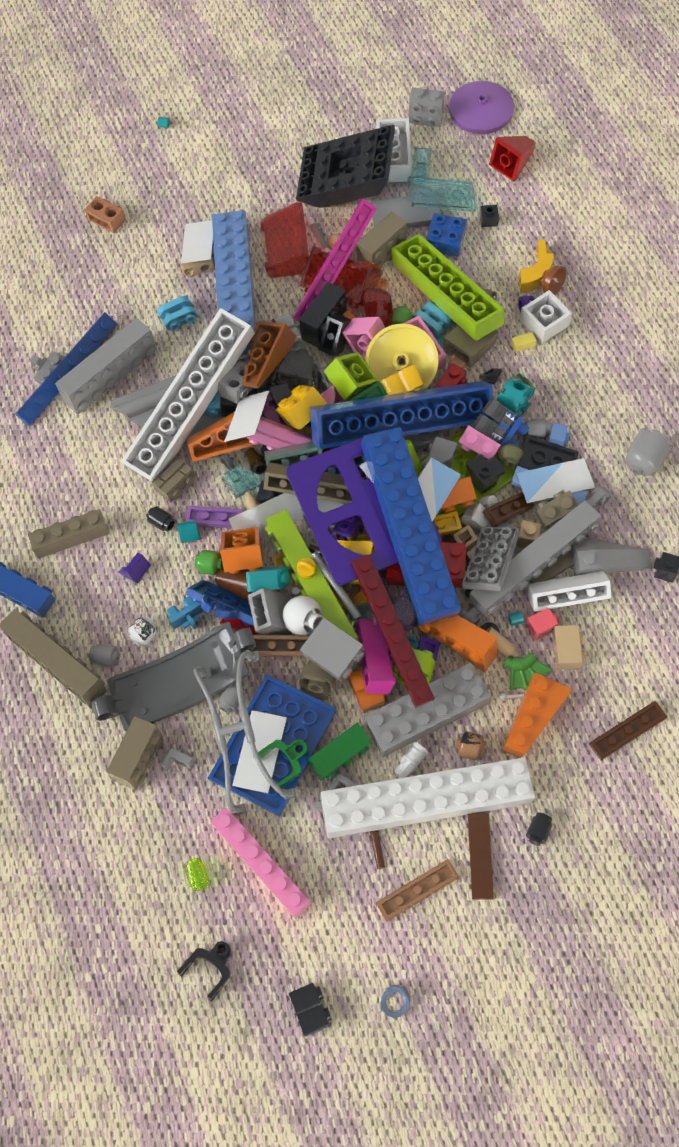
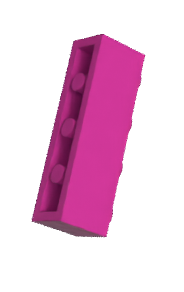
(375, 663)

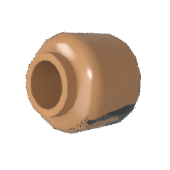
(470, 745)

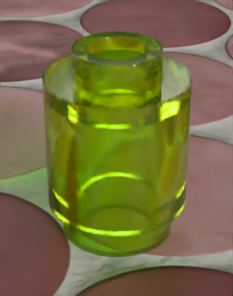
(196, 874)

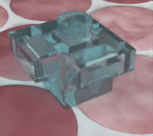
(240, 481)

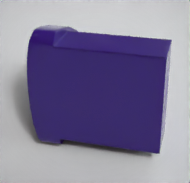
(136, 568)

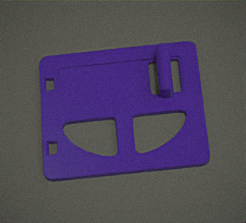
(304, 479)

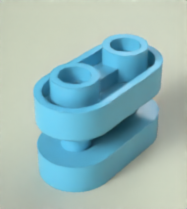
(177, 313)
(434, 318)

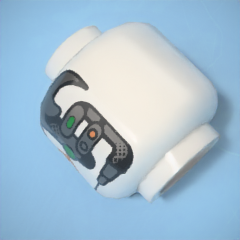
(142, 631)

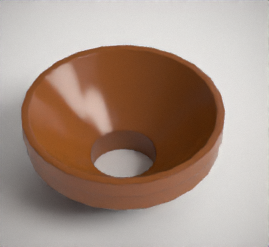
(553, 279)

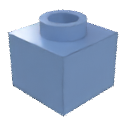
(559, 434)

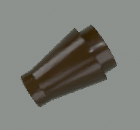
(256, 461)

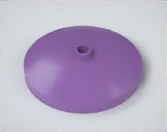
(481, 107)

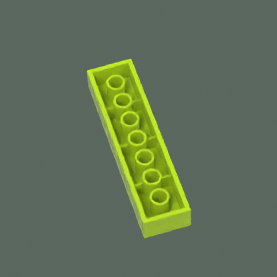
(447, 287)

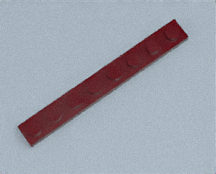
(392, 631)

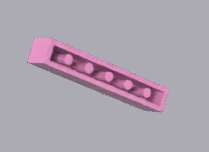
(260, 863)

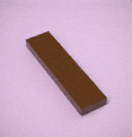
(628, 730)
(480, 857)

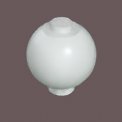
(301, 615)

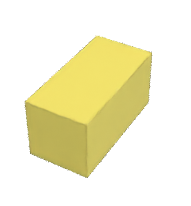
(523, 341)

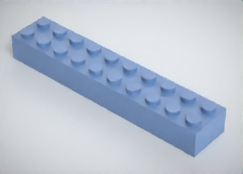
(234, 267)

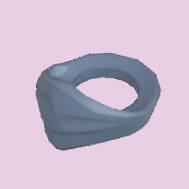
(406, 1000)

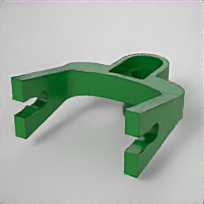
(292, 754)

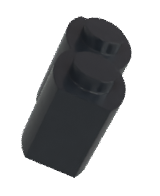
(309, 1009)

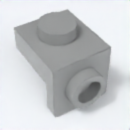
(183, 758)

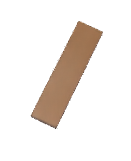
(417, 890)

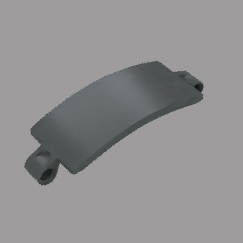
(170, 683)

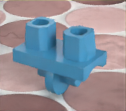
(187, 616)

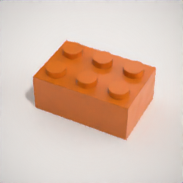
(241, 550)

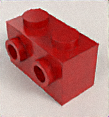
(452, 376)

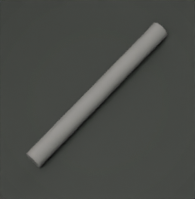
(338, 588)

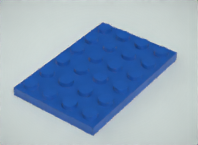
(305, 721)

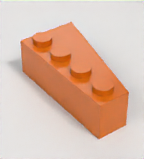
(211, 440)
(461, 494)
(465, 639)
(535, 711)

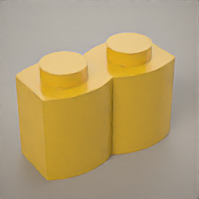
(403, 381)

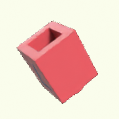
(542, 623)

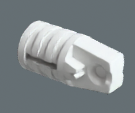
(411, 760)

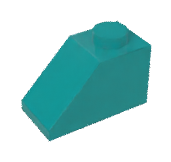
(267, 577)

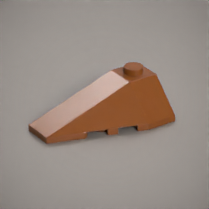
(268, 349)

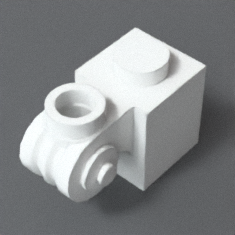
(473, 514)

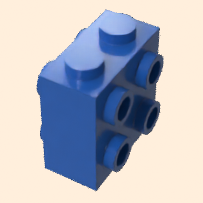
(447, 234)

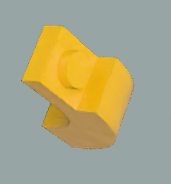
(530, 277)

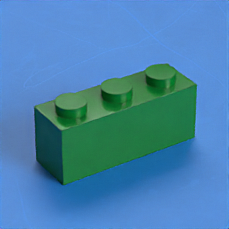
(339, 752)

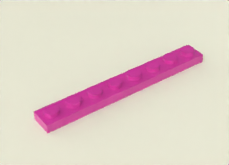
(338, 254)

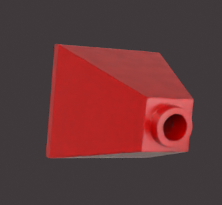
(511, 155)

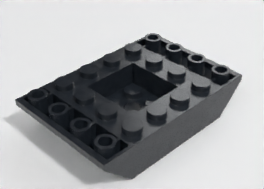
(328, 166)

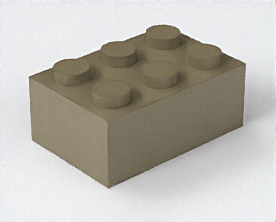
(377, 243)
(135, 754)

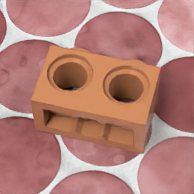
(105, 214)

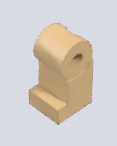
(198, 267)

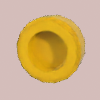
(306, 568)

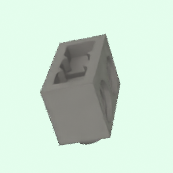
(231, 384)

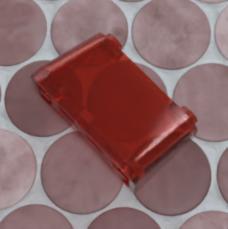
(286, 241)
(352, 278)

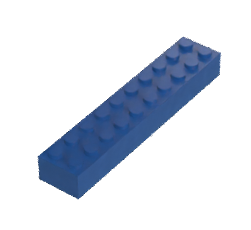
(412, 411)
(410, 526)

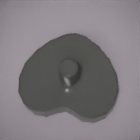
(227, 461)

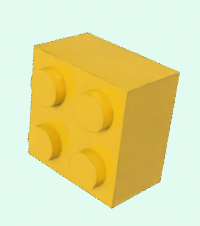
(296, 408)

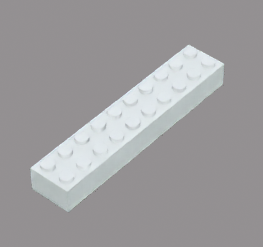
(188, 396)
(426, 797)

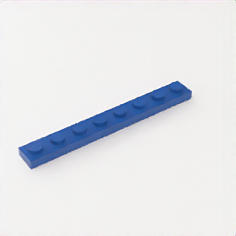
(48, 390)

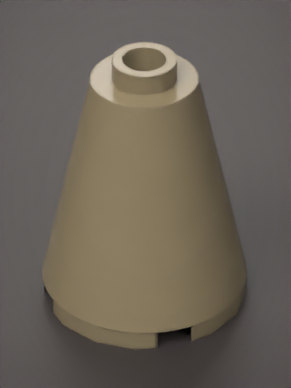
(316, 682)

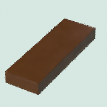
(507, 509)

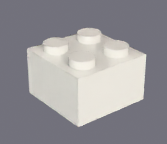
(545, 316)

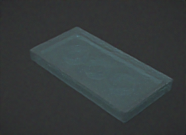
(441, 194)

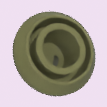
(510, 455)

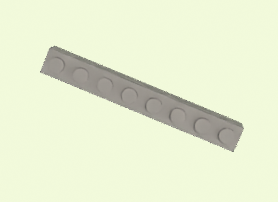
(538, 555)

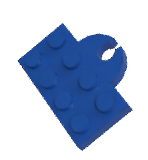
(225, 603)

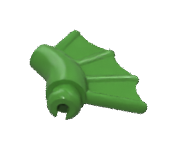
(523, 669)

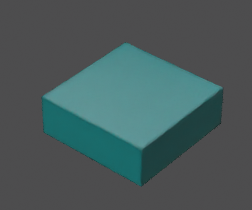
(188, 531)

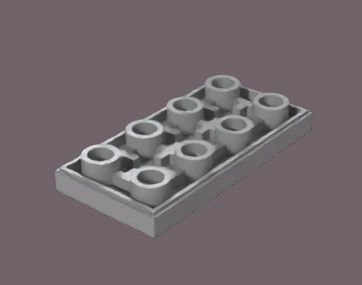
(402, 207)
(491, 558)

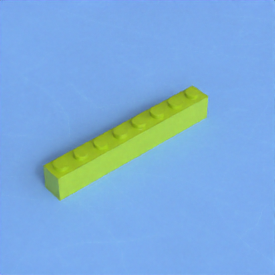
(293, 549)

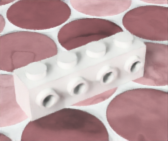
(569, 591)

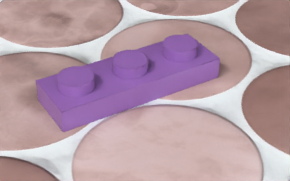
(211, 516)

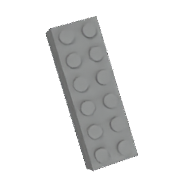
(106, 366)
(403, 724)

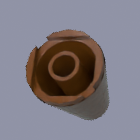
(233, 583)

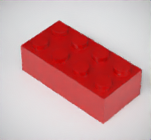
(455, 560)

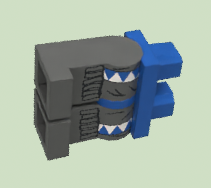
(506, 423)

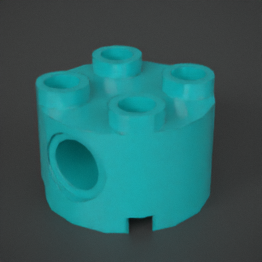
(516, 396)

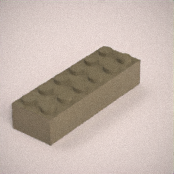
(53, 657)

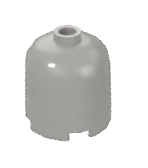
(648, 452)

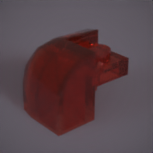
(378, 304)

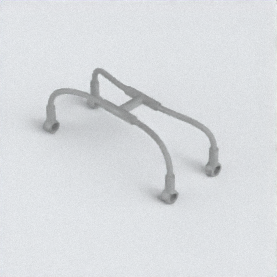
(201, 673)

